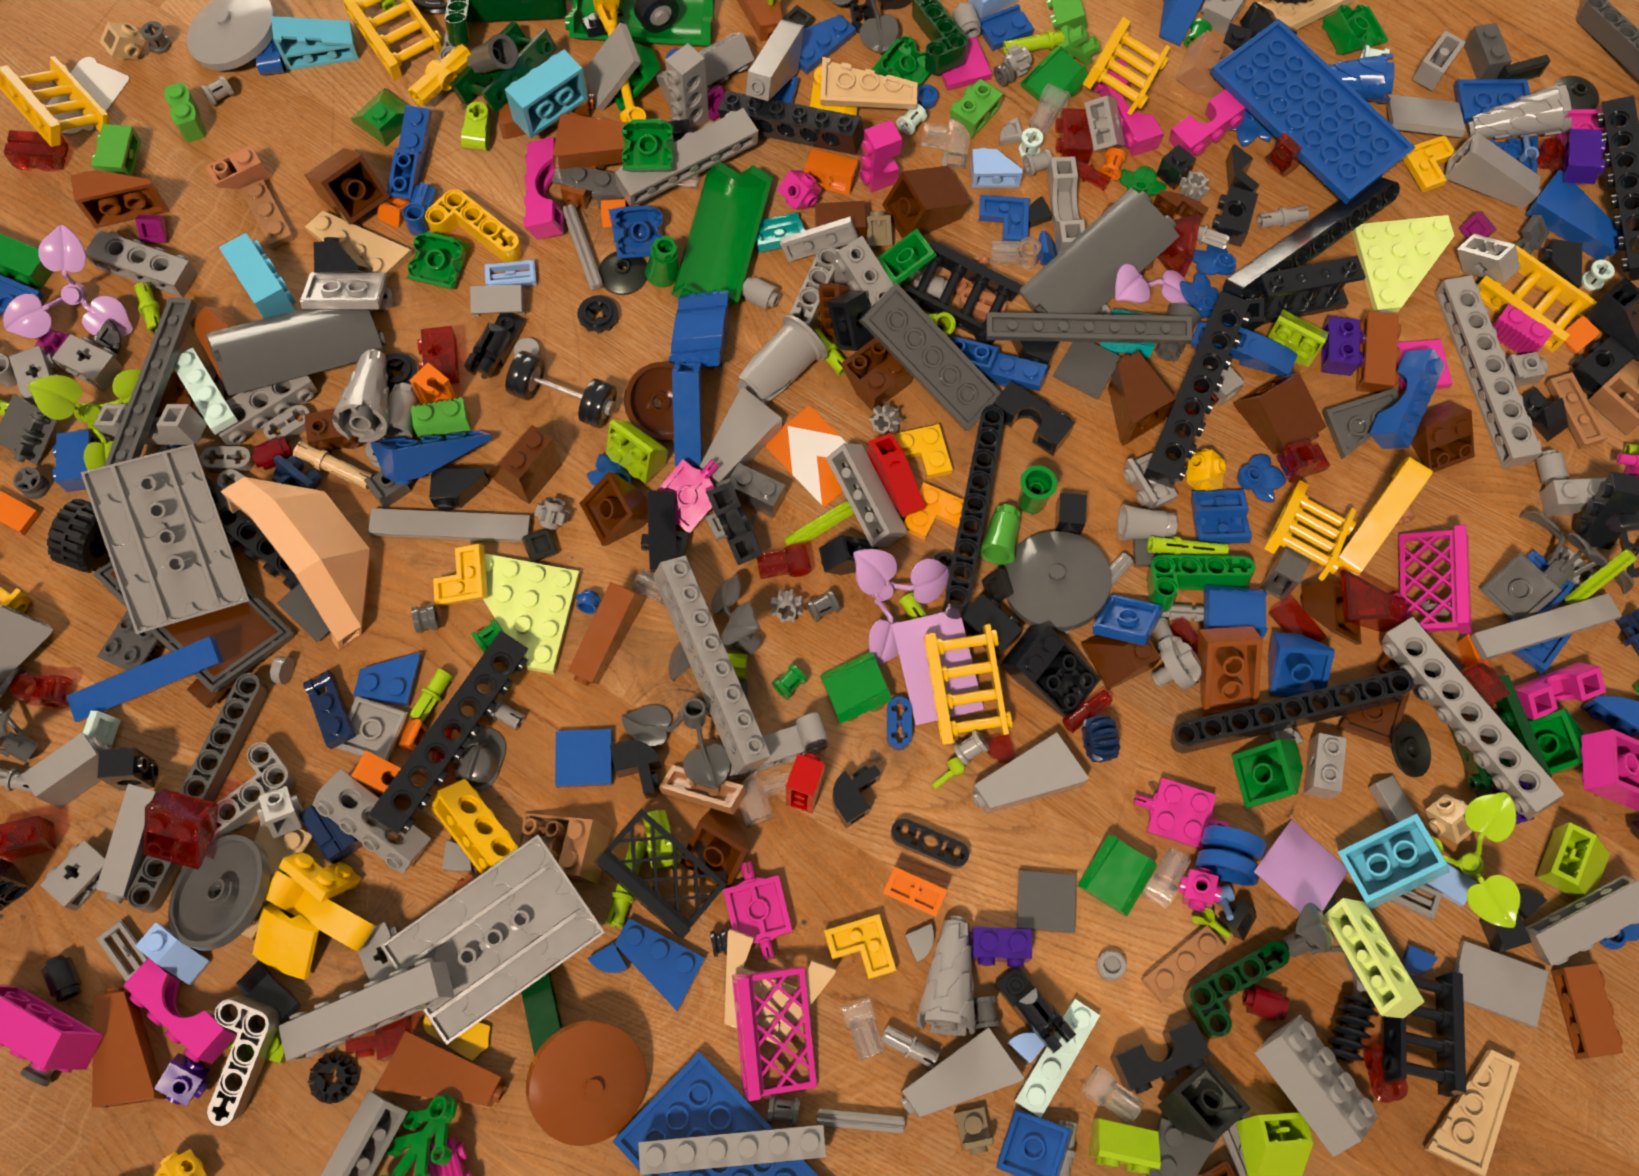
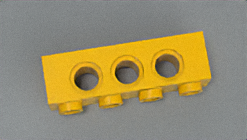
(472, 825)

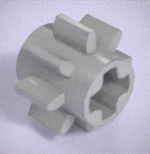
(1018, 58)
(1194, 185)
(885, 419)
(551, 513)
(786, 613)

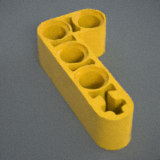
(462, 215)
(324, 915)

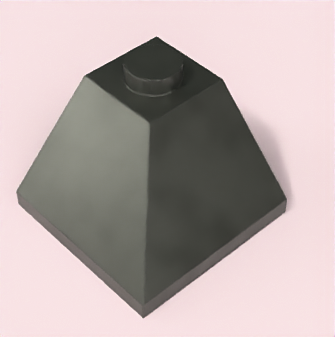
(1204, 1104)

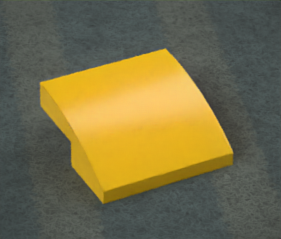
(285, 942)

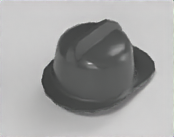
(481, 759)

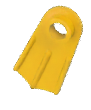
(468, 1044)

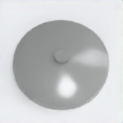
(230, 32)

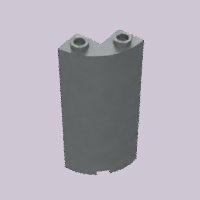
(1087, 269)
(291, 346)

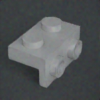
(1148, 492)

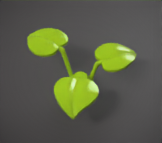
(58, 398)
(1498, 897)

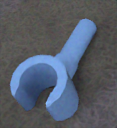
(1529, 151)
(1227, 896)

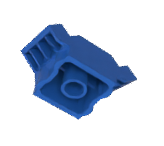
(701, 329)

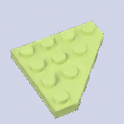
(1399, 256)
(531, 606)

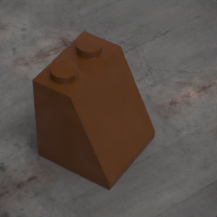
(347, 185)
(925, 200)
(1137, 397)
(1281, 412)
(527, 464)

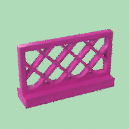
(1459, 578)
(749, 1039)

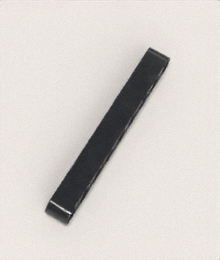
(1312, 238)
(970, 519)
(1301, 703)

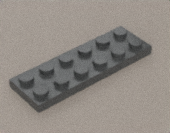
(930, 356)

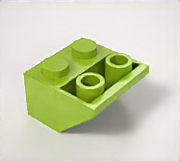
(1299, 337)
(635, 450)
(1573, 861)
(1124, 1144)
(1275, 1144)

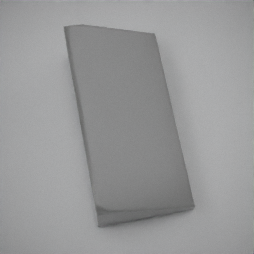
(1391, 800)

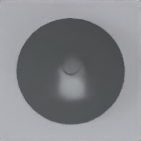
(1058, 581)
(221, 897)

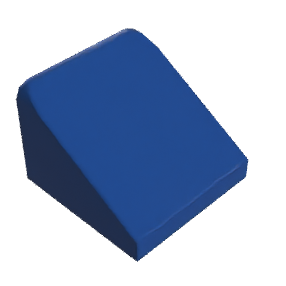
(1048, 248)

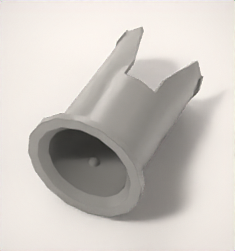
(781, 359)

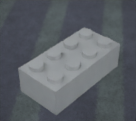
(1317, 1085)

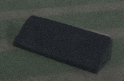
(661, 527)

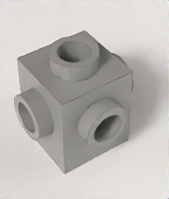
(279, 812)

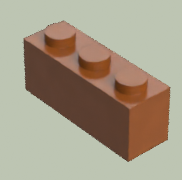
(1379, 352)
(1587, 1011)

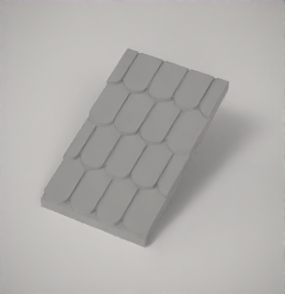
(164, 538)
(497, 935)

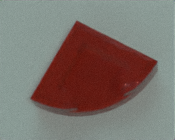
(1001, 749)

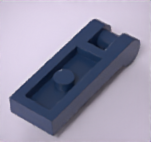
(329, 710)

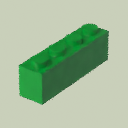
(22, 263)

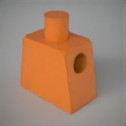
(374, 773)

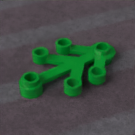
(438, 1115)

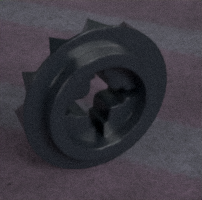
(594, 305)
(396, 362)
(336, 1092)

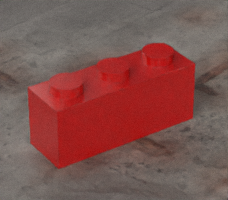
(805, 782)

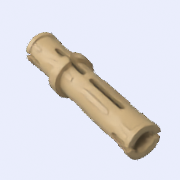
(322, 460)

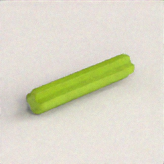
(820, 524)
(1601, 577)

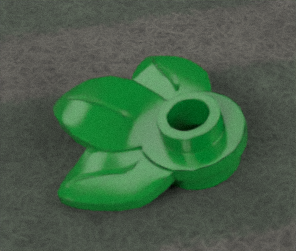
(1142, 180)

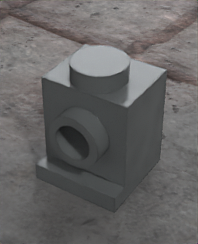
(386, 490)

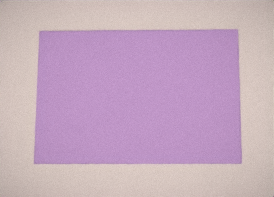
(915, 666)
(1301, 869)

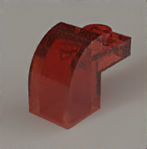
(1284, 155)
(1302, 460)
(1485, 682)
(384, 1041)

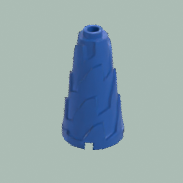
(1368, 76)

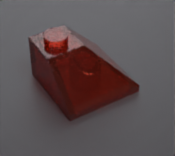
(1181, 251)
(1371, 602)

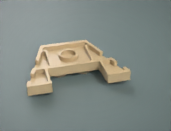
(737, 953)

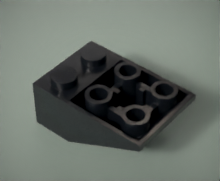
(1619, 315)
(1050, 670)

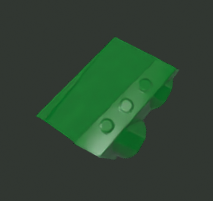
(1353, 29)
(903, 61)
(1058, 70)
(647, 145)
(437, 260)
(856, 688)
(1117, 875)

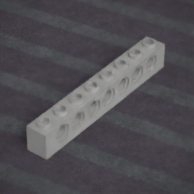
(1479, 351)
(711, 665)
(1485, 722)

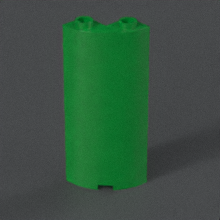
(690, 27)
(723, 232)

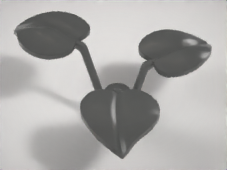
(876, 32)
(1561, 570)
(737, 633)
(14, 744)
(702, 766)
(1313, 934)

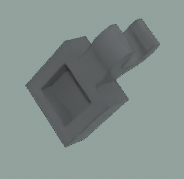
(1533, 234)

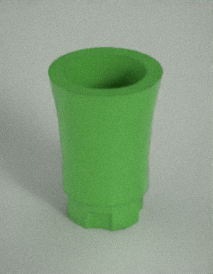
(1001, 536)

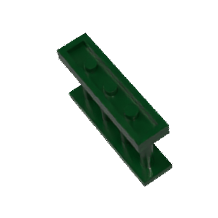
(535, 53)
(1515, 719)

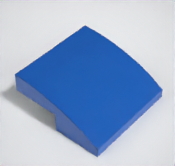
(1221, 516)

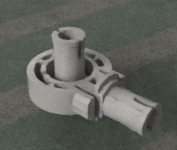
(1179, 659)

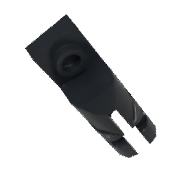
(494, 345)
(1034, 1009)

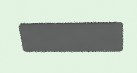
(587, 179)

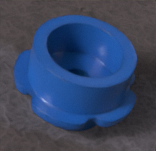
(588, 602)

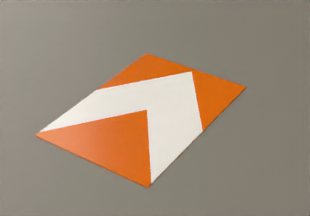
(803, 451)

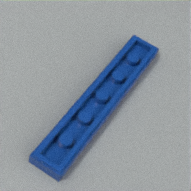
(145, 678)

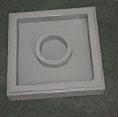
(375, 727)

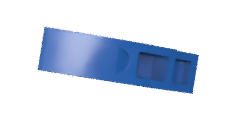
(411, 154)
(1256, 351)
(1001, 367)
(1616, 712)

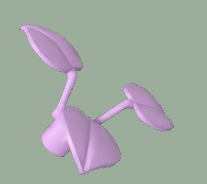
(63, 252)
(1133, 287)
(872, 576)

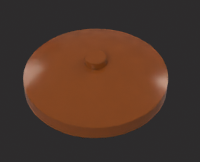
(586, 1082)

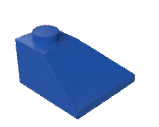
(1297, 664)

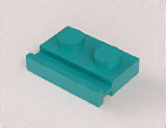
(775, 228)

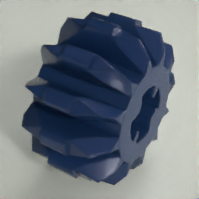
(1100, 738)

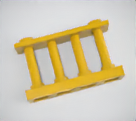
(381, 43)
(1106, 61)
(40, 115)
(1557, 288)
(1287, 524)
(945, 701)

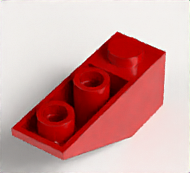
(895, 474)

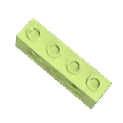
(1373, 958)

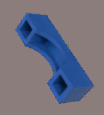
(1400, 422)

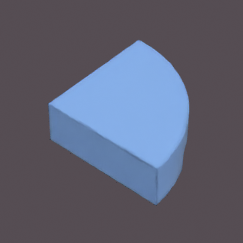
(1026, 1045)

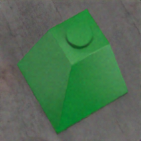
(642, 75)
(382, 117)
(907, 258)
(1559, 741)
(1268, 772)

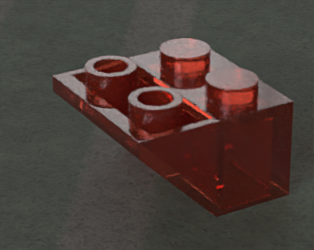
(179, 828)

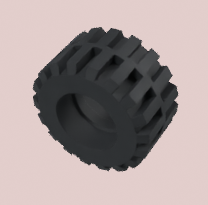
(76, 538)

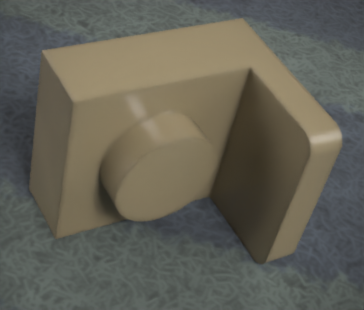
(878, 229)
(973, 1130)

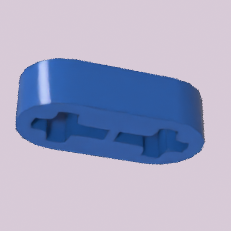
(905, 723)

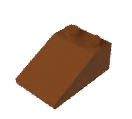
(115, 197)
(1229, 668)

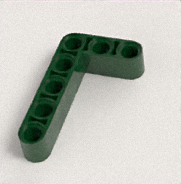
(462, 14)

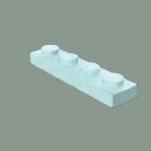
(204, 391)
(1051, 1067)

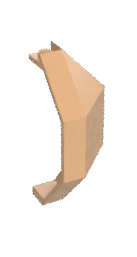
(315, 545)

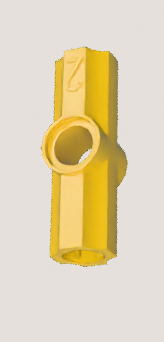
(439, 75)

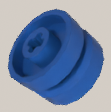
(1231, 854)

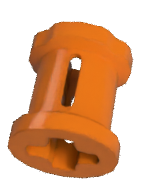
(1112, 163)

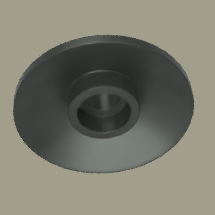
(1581, 92)
(622, 281)
(1411, 749)

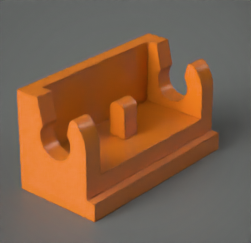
(832, 171)
(431, 385)
(915, 891)

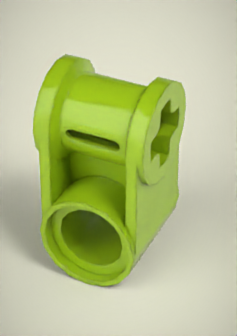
(476, 127)

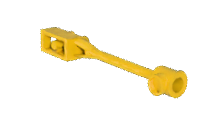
(608, 15)

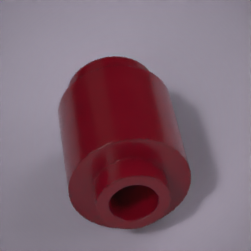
(266, 451)
(1265, 1003)

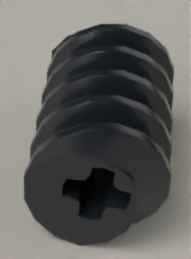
(1351, 1029)

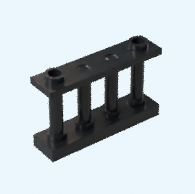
(981, 278)
(1310, 288)
(1449, 1043)

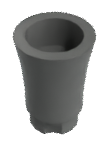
(493, 55)
(1171, 352)

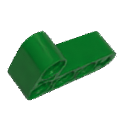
(1193, 572)

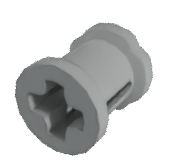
(223, 85)
(1036, 162)
(971, 747)

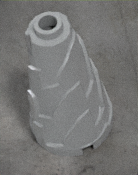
(1528, 115)
(363, 403)
(949, 983)

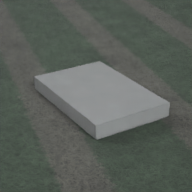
(611, 66)
(1425, 115)
(344, 291)
(1501, 984)

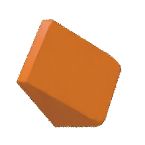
(610, 204)
(391, 211)
(1581, 333)
(412, 735)

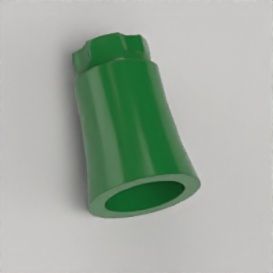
(663, 262)
(1037, 486)

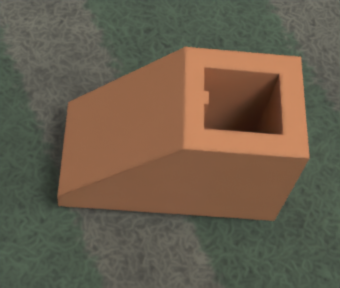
(237, 169)

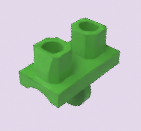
(1078, 45)

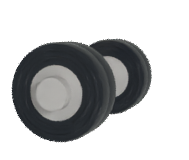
(656, 14)
(527, 374)

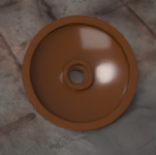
(641, 390)

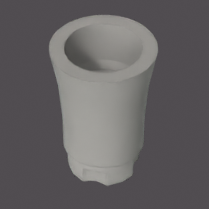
(400, 416)
(1142, 523)

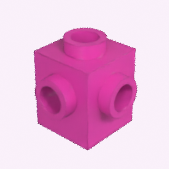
(799, 189)
(1198, 899)

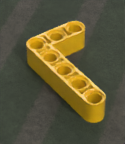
(1384, 515)

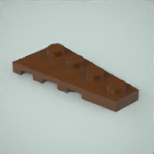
(1379, 722)

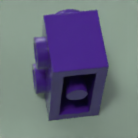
(1583, 156)
(1342, 348)
(1001, 945)

